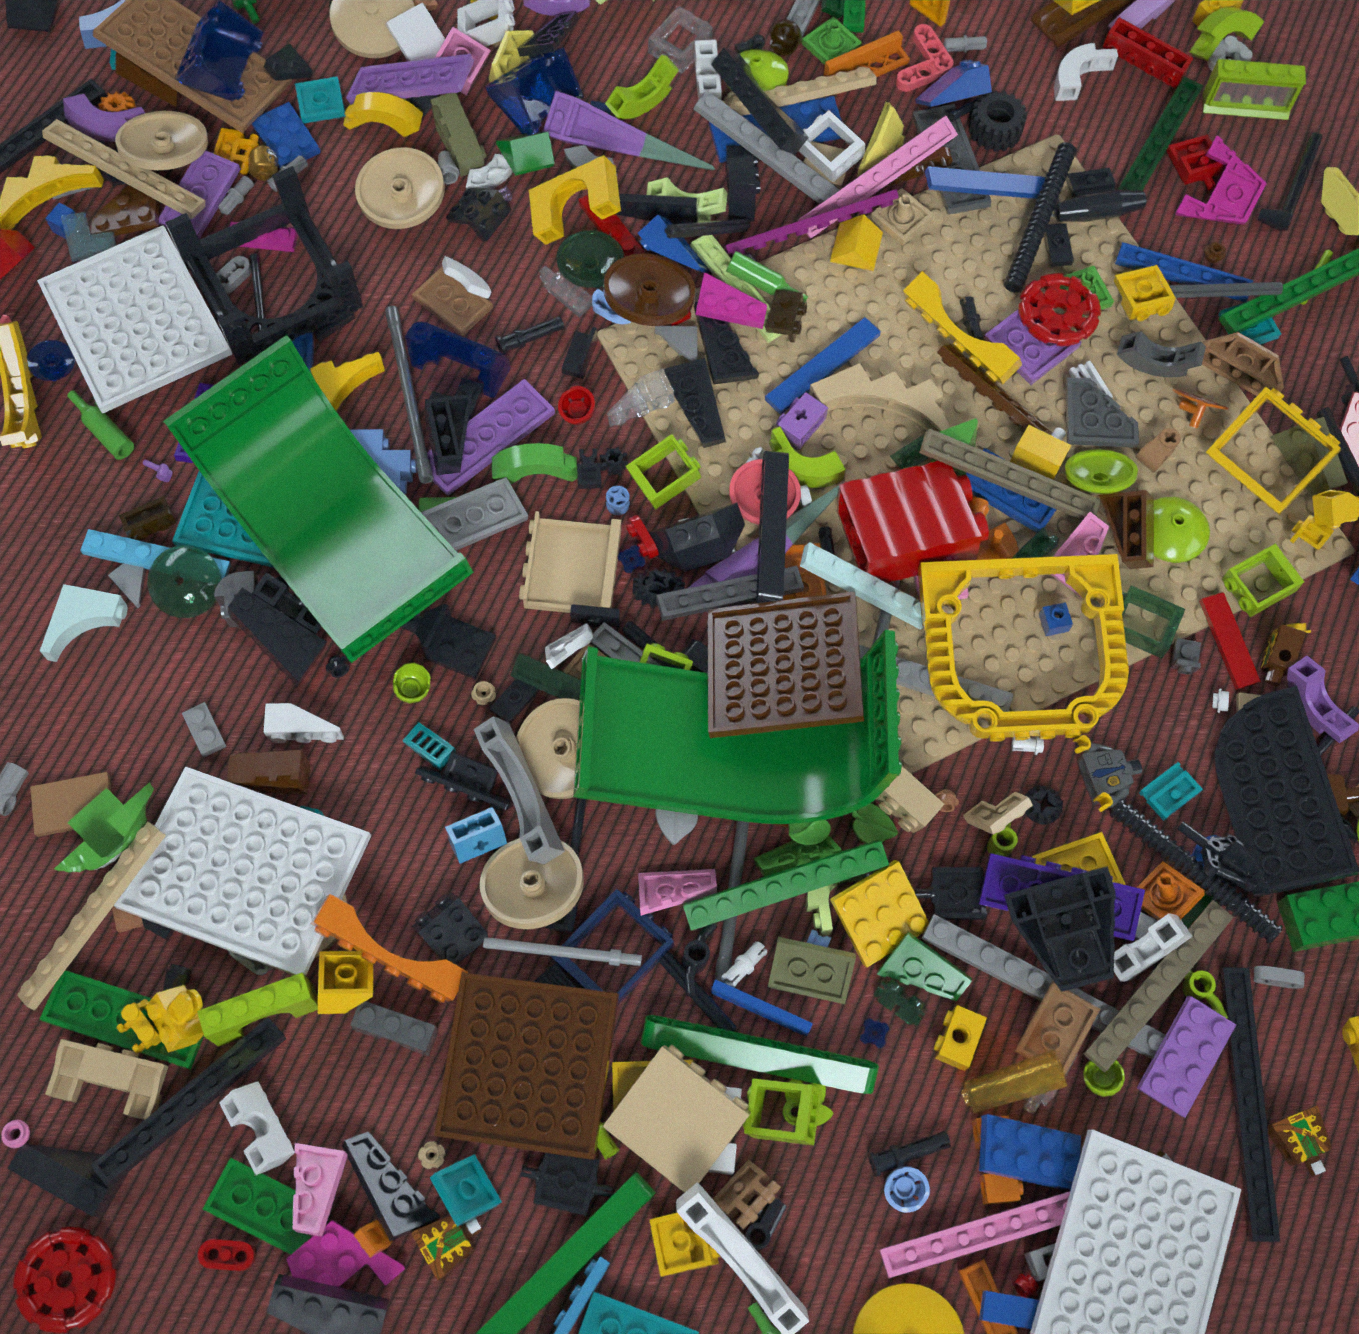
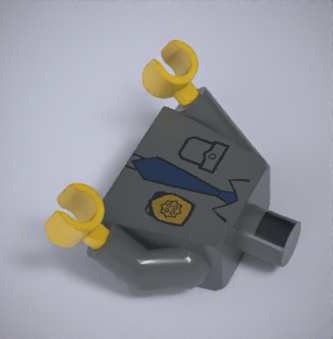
(1105, 772)

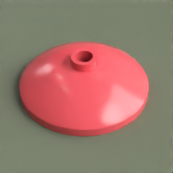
(746, 490)

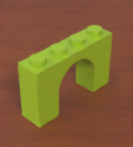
(225, 1020)

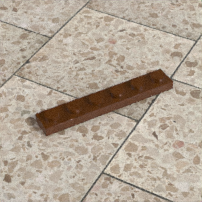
(986, 387)

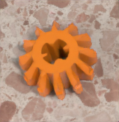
(116, 102)

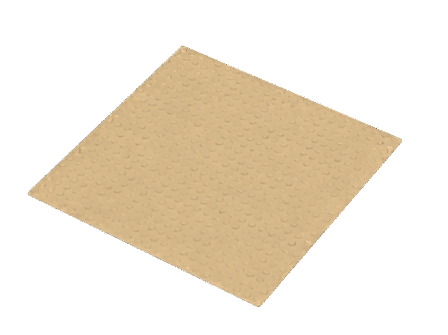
(999, 624)

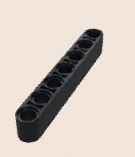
(772, 527)

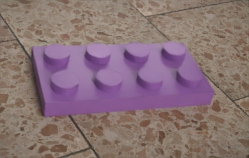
(210, 180)
(1186, 1056)

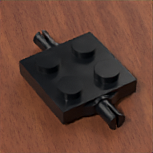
(955, 893)
(566, 1183)

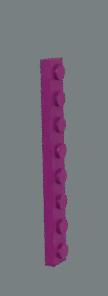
(821, 221)

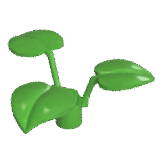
(869, 826)

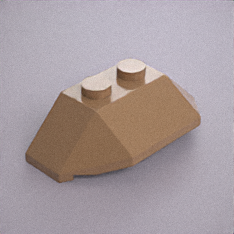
(1243, 362)

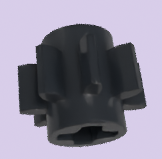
(613, 461)

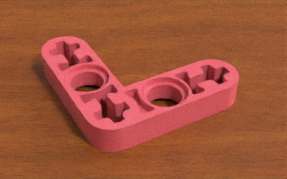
(931, 64)

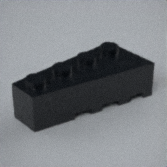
(277, 635)
(325, 1308)

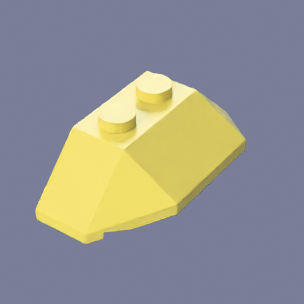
(507, 54)
(885, 139)
(1341, 201)

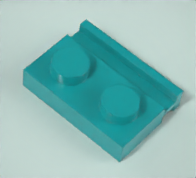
(1170, 791)

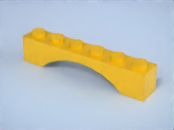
(995, 358)
(1335, 508)

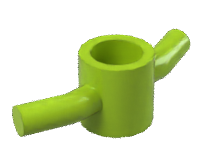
(1008, 836)
(1209, 987)

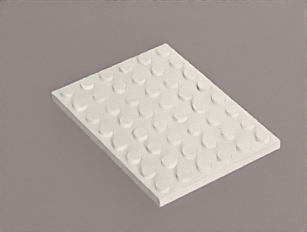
(134, 318)
(244, 871)
(1136, 1245)

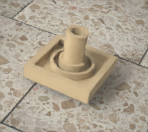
(903, 218)

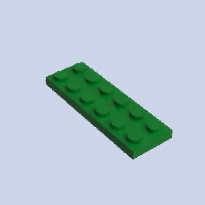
(96, 1010)

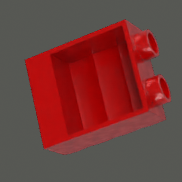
(910, 519)

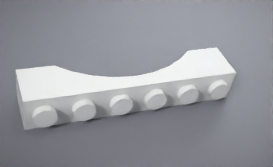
(719, 1231)

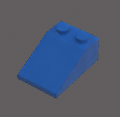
(957, 84)
(675, 248)

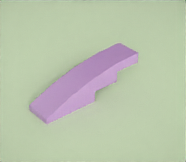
(1143, 11)

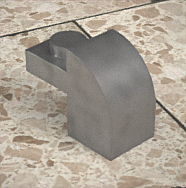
(228, 589)

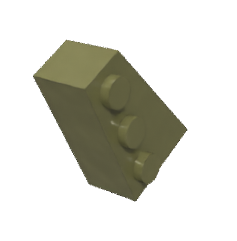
(457, 133)
(1305, 452)

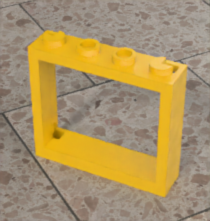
(1294, 414)

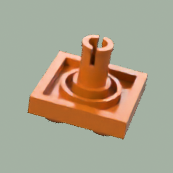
(1169, 892)

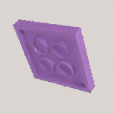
(1035, 356)

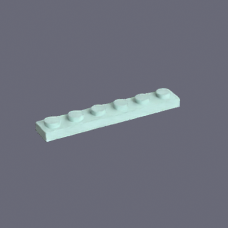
(864, 584)

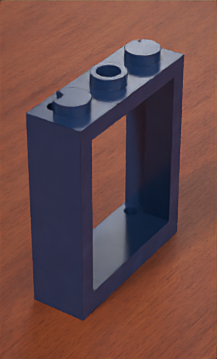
(645, 921)

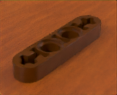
(940, 158)

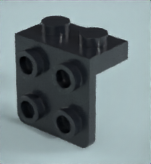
(481, 210)
(450, 929)

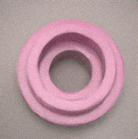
(10, 1128)

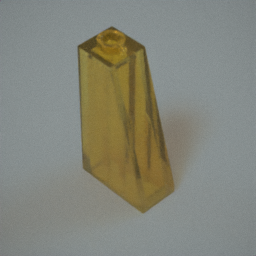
(1015, 1082)

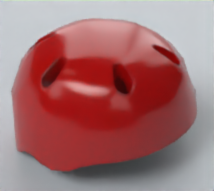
(577, 411)

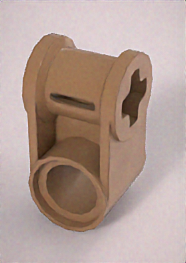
(1158, 450)

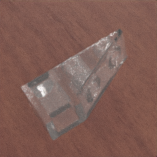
(646, 395)

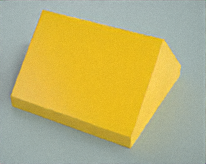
(857, 243)
(1040, 452)

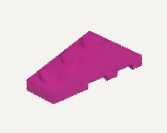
(728, 304)

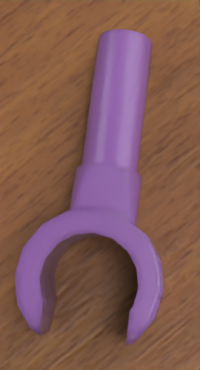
(163, 471)

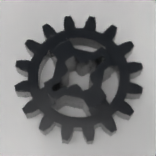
(655, 582)

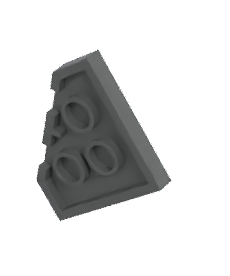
(1096, 417)

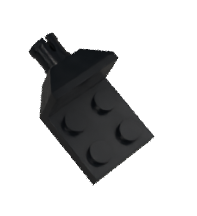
(451, 641)

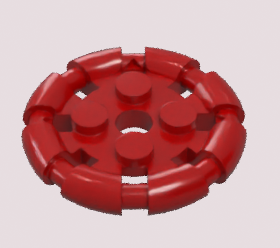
(1068, 300)
(47, 1279)

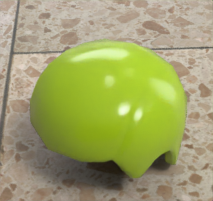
(411, 683)
(1102, 1082)

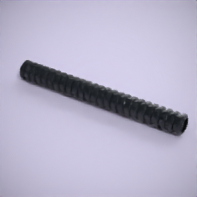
(1040, 217)
(1194, 870)

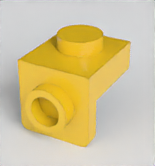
(1311, 533)

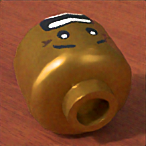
(262, 163)

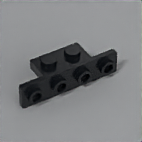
(469, 777)

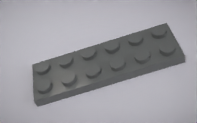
(962, 159)

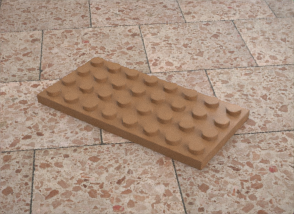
(156, 38)

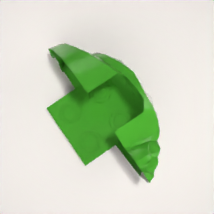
(107, 830)

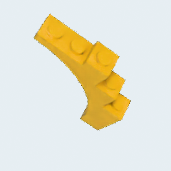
(45, 180)
(342, 380)
(19, 399)

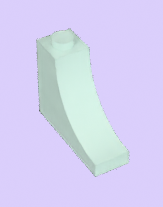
(77, 612)

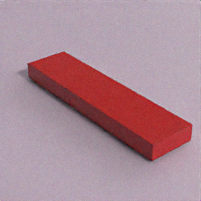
(1229, 641)

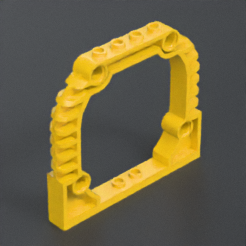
(1090, 576)

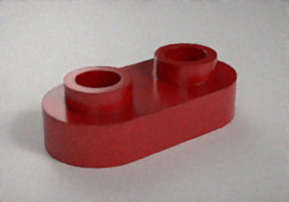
(638, 530)
(227, 1256)

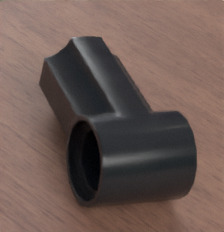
(766, 1222)

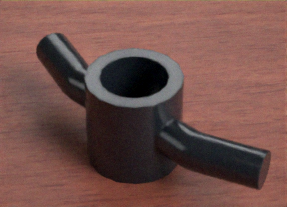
(694, 967)

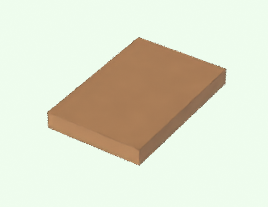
(451, 302)
(61, 800)
(1058, 1024)

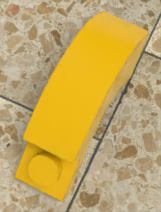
(383, 109)

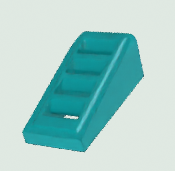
(442, 760)

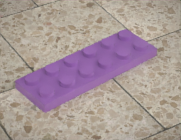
(414, 77)
(495, 430)

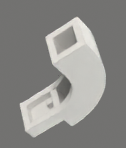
(1079, 61)

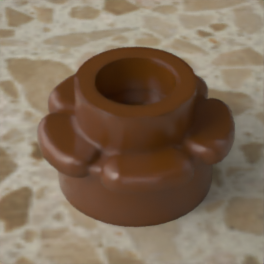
(1211, 254)

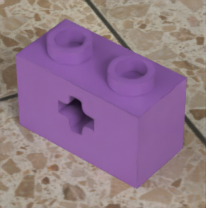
(802, 420)

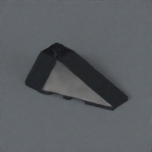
(66, 1176)

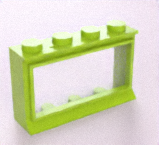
(1253, 89)

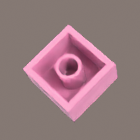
(460, 44)

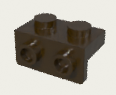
(786, 314)
(147, 519)

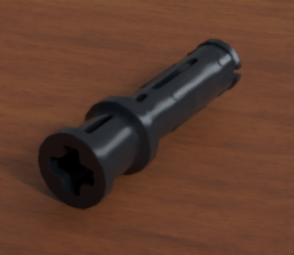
(519, 338)
(897, 1156)

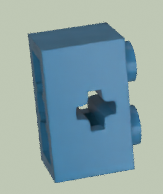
(476, 835)

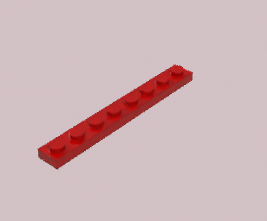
(615, 228)

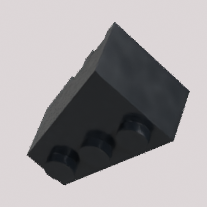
(742, 183)
(447, 430)

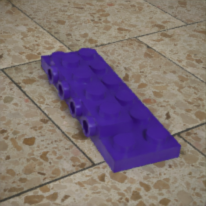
(1010, 875)

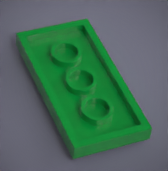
(256, 1206)

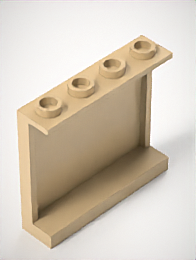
(570, 564)
(677, 1118)

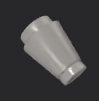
(448, 167)

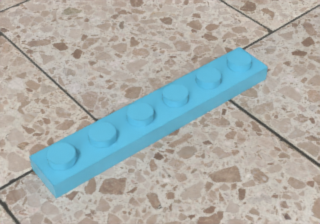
(130, 551)

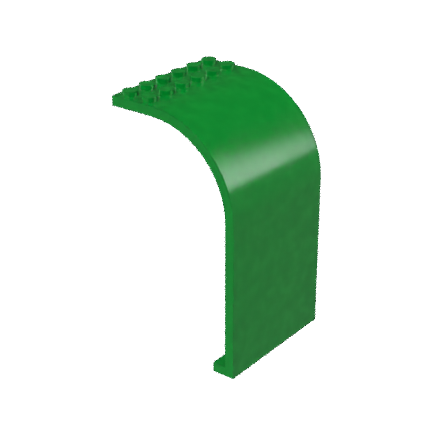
(316, 500)
(651, 747)

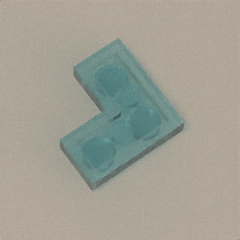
(80, 241)

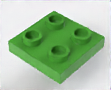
(830, 41)
(1091, 279)

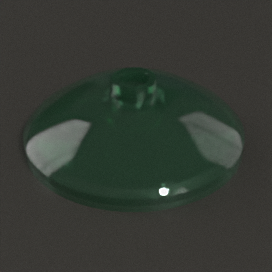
(587, 251)
(199, 584)

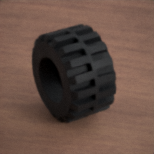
(1002, 108)

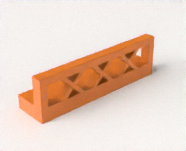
(868, 54)

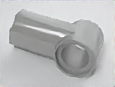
(10, 783)

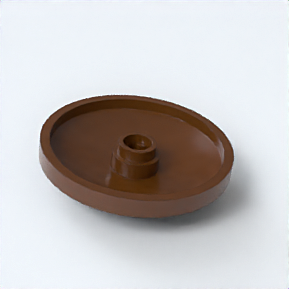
(649, 289)

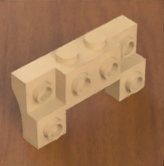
(102, 1067)

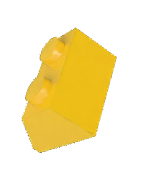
(343, 981)

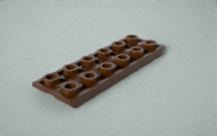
(1062, 26)

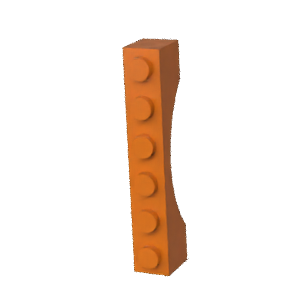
(342, 923)

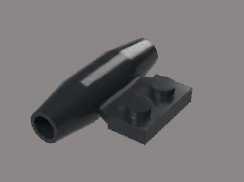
(1097, 198)

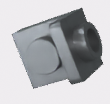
(1185, 656)

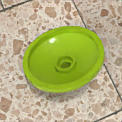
(766, 68)
(1101, 471)
(1174, 541)

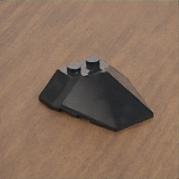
(1069, 926)

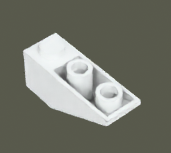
(290, 722)

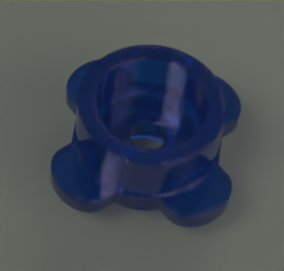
(627, 554)
(881, 1029)

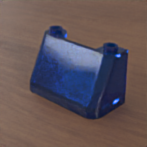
(219, 53)
(529, 89)
(430, 343)

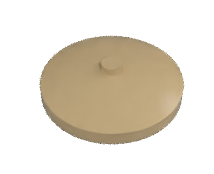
(362, 25)
(161, 140)
(400, 188)
(549, 746)
(529, 892)

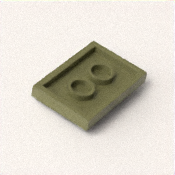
(811, 970)

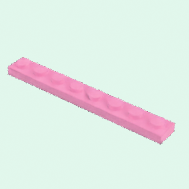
(886, 170)
(974, 1236)

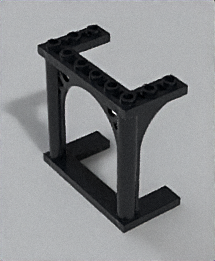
(305, 320)

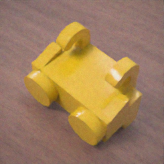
(140, 1024)

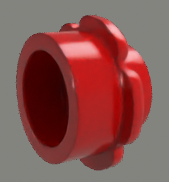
(1026, 1286)

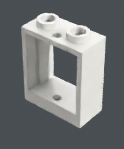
(481, 10)
(845, 160)

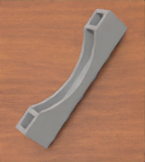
(535, 824)

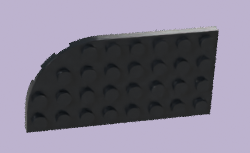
(1282, 794)

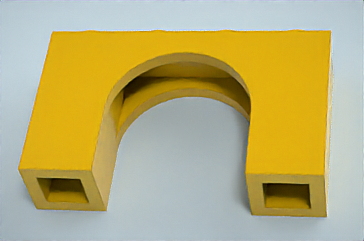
(550, 197)

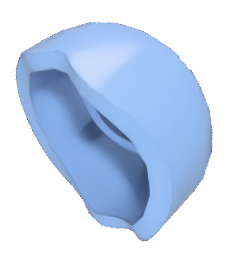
(905, 1187)

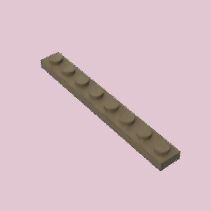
(1008, 475)
(1157, 987)

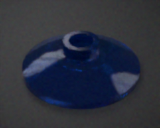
(47, 353)

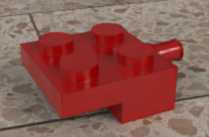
(1192, 163)

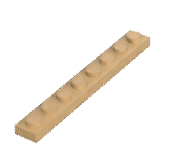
(813, 89)
(113, 164)
(90, 916)

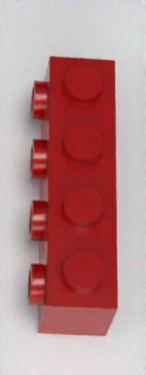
(1148, 52)

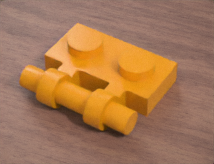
(229, 147)

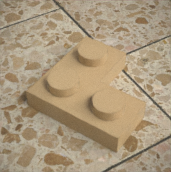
(995, 818)

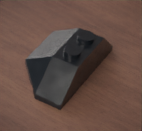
(700, 538)

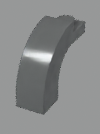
(1158, 360)

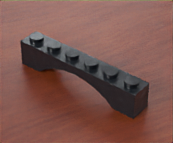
(772, 119)

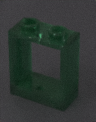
(1160, 607)

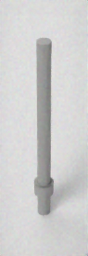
(614, 957)

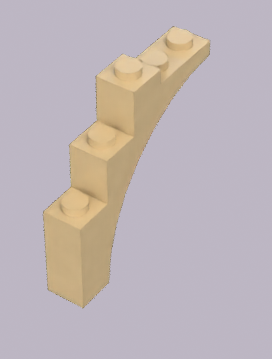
(888, 392)

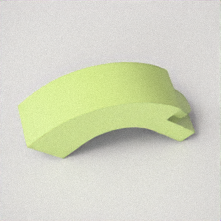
(708, 202)
(819, 901)

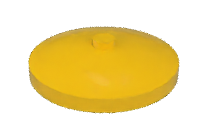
(907, 1311)

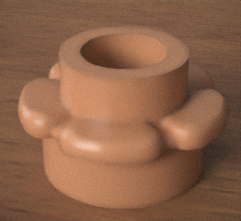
(949, 800)

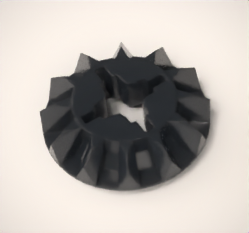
(1049, 814)

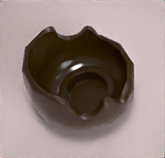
(785, 37)

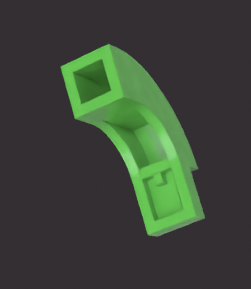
(533, 459)

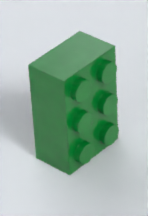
(1321, 916)

